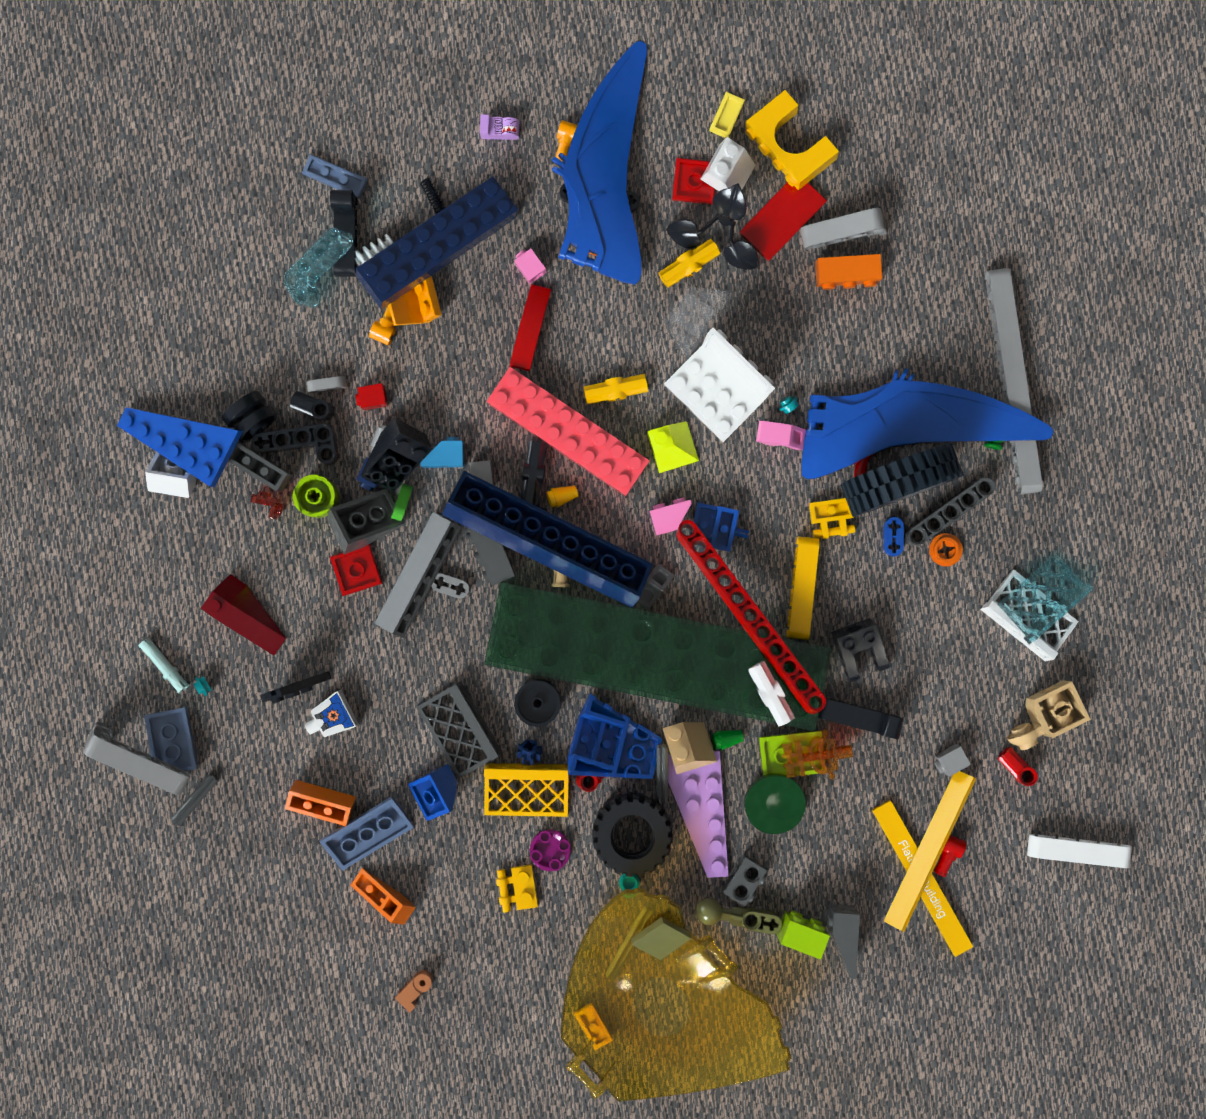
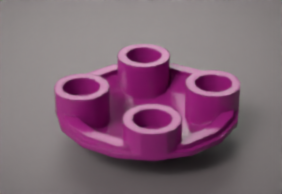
(550, 850)

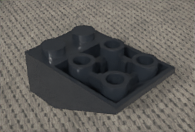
(396, 455)

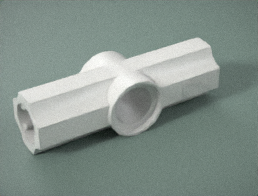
(771, 693)

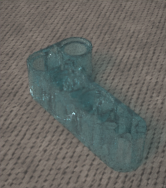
(313, 264)

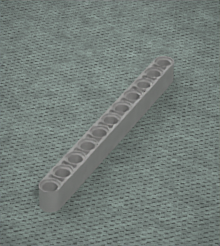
(1013, 374)

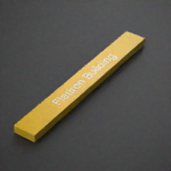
(932, 894)

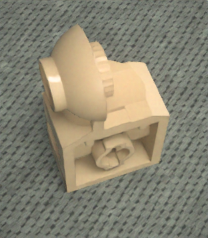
(1051, 713)

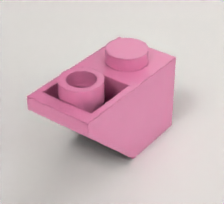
(668, 518)

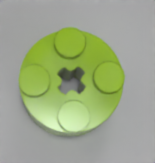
(305, 491)

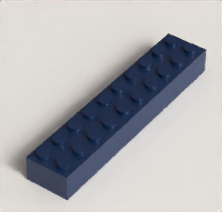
(547, 539)

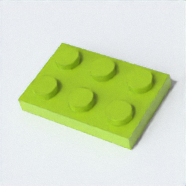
(772, 751)

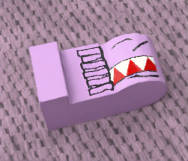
(499, 128)

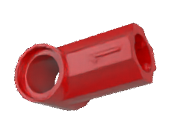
(1017, 766)

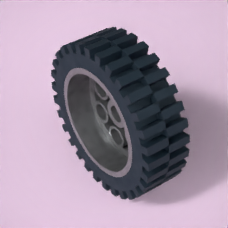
(902, 479)

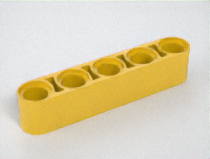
(804, 586)

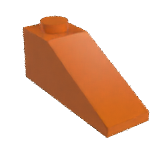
(383, 897)

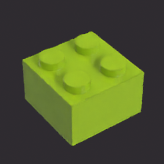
(803, 934)

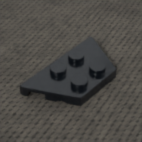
(293, 689)

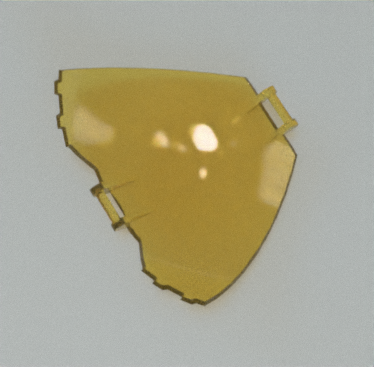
(663, 1022)

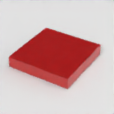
(688, 182)
(356, 570)

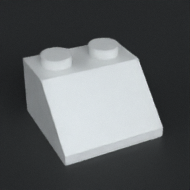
(728, 166)
(168, 478)

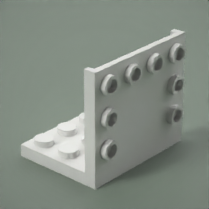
(720, 385)

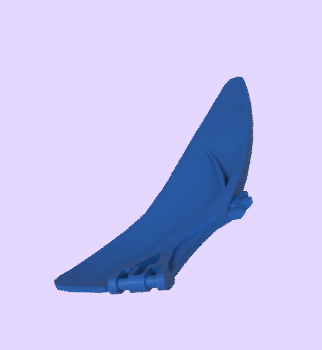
(597, 175)
(904, 415)

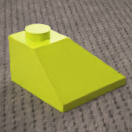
(672, 446)

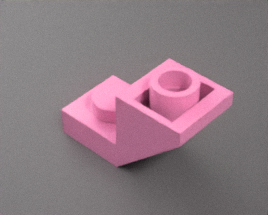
(781, 435)

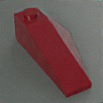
(239, 610)

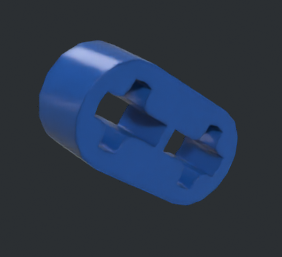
(899, 536)

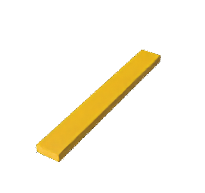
(929, 850)

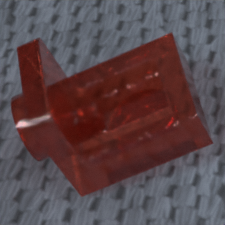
(265, 499)

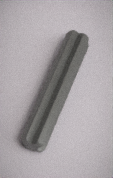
(662, 773)
(194, 799)

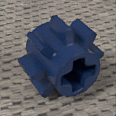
(529, 752)

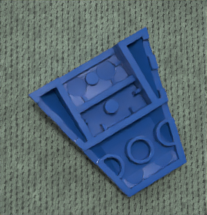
(611, 744)

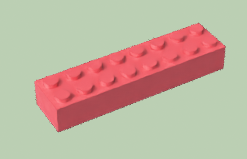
(567, 431)

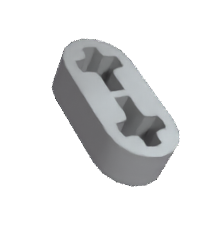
(326, 384)
(452, 581)

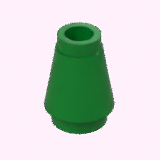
(726, 738)

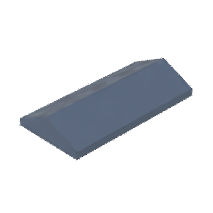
(367, 833)

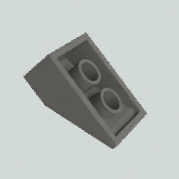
(363, 520)
(844, 925)

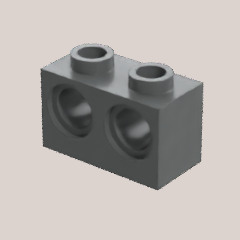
(739, 877)

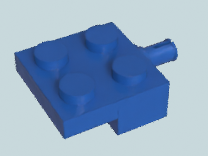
(718, 525)

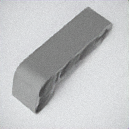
(844, 228)

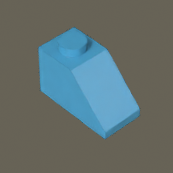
(446, 455)

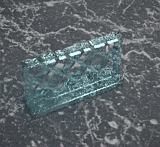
(1052, 614)

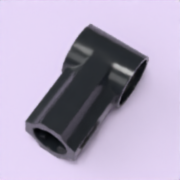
(311, 406)

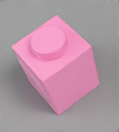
(529, 265)

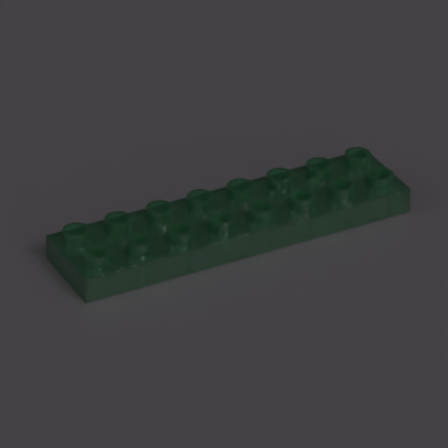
(642, 653)

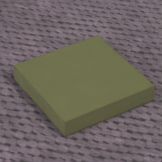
(661, 938)

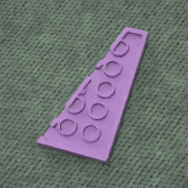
(702, 808)

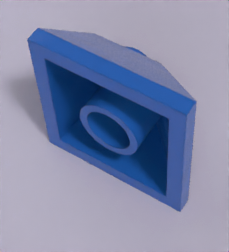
(435, 792)

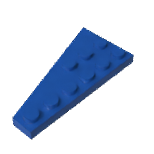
(189, 444)

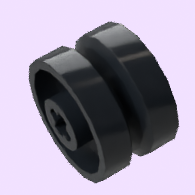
(249, 415)
(546, 693)

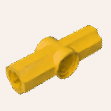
(689, 262)
(615, 388)

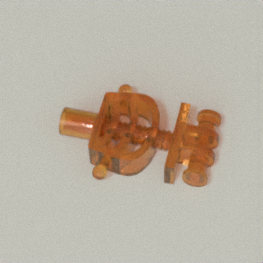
(835, 753)

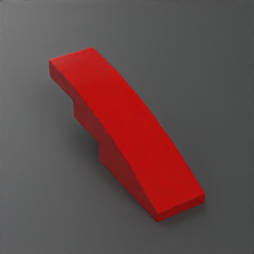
(530, 327)

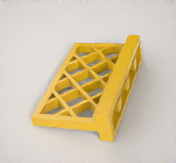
(524, 772)

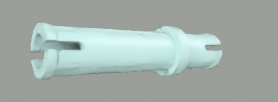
(169, 672)

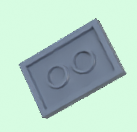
(172, 738)

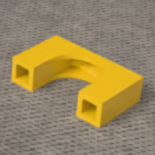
(797, 168)

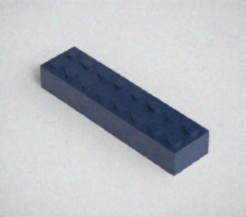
(436, 242)

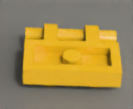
(829, 511)
(524, 888)

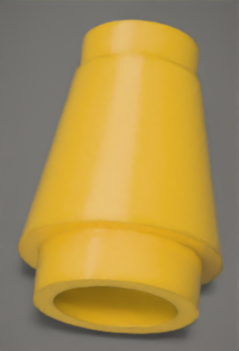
(561, 495)

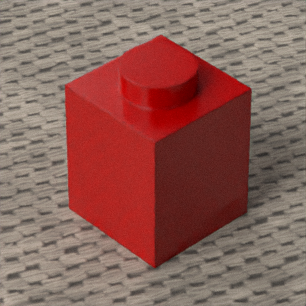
(371, 396)

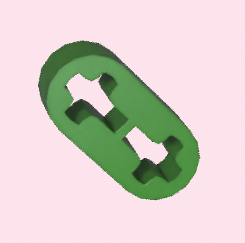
(401, 502)

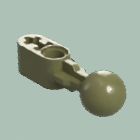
(710, 912)

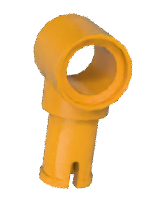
(565, 135)
(383, 329)

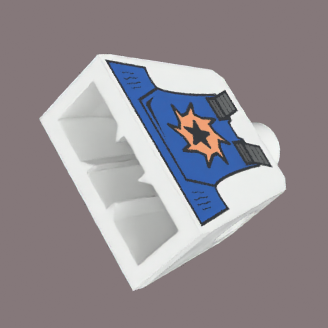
(332, 716)

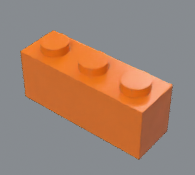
(848, 271)
(320, 802)

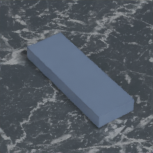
(334, 175)

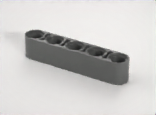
(958, 507)

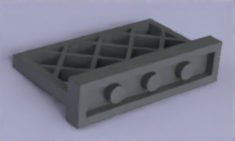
(472, 718)

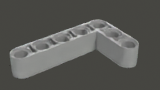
(133, 762)

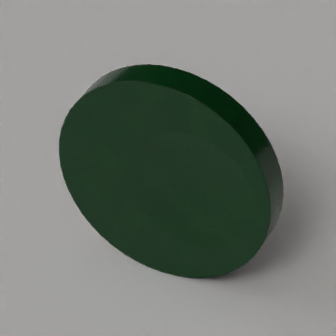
(774, 803)

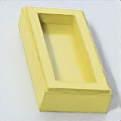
(727, 115)

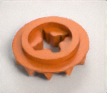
(949, 541)

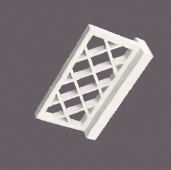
(1039, 646)

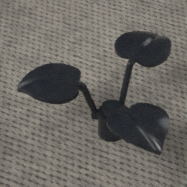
(731, 206)

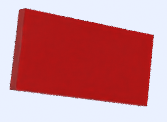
(782, 219)

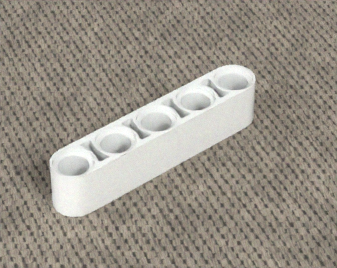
(1079, 851)

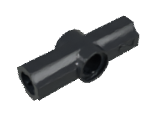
(533, 472)

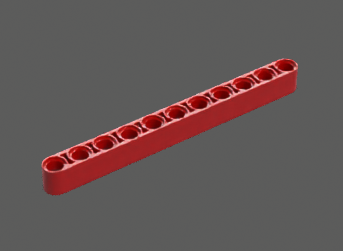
(751, 627)

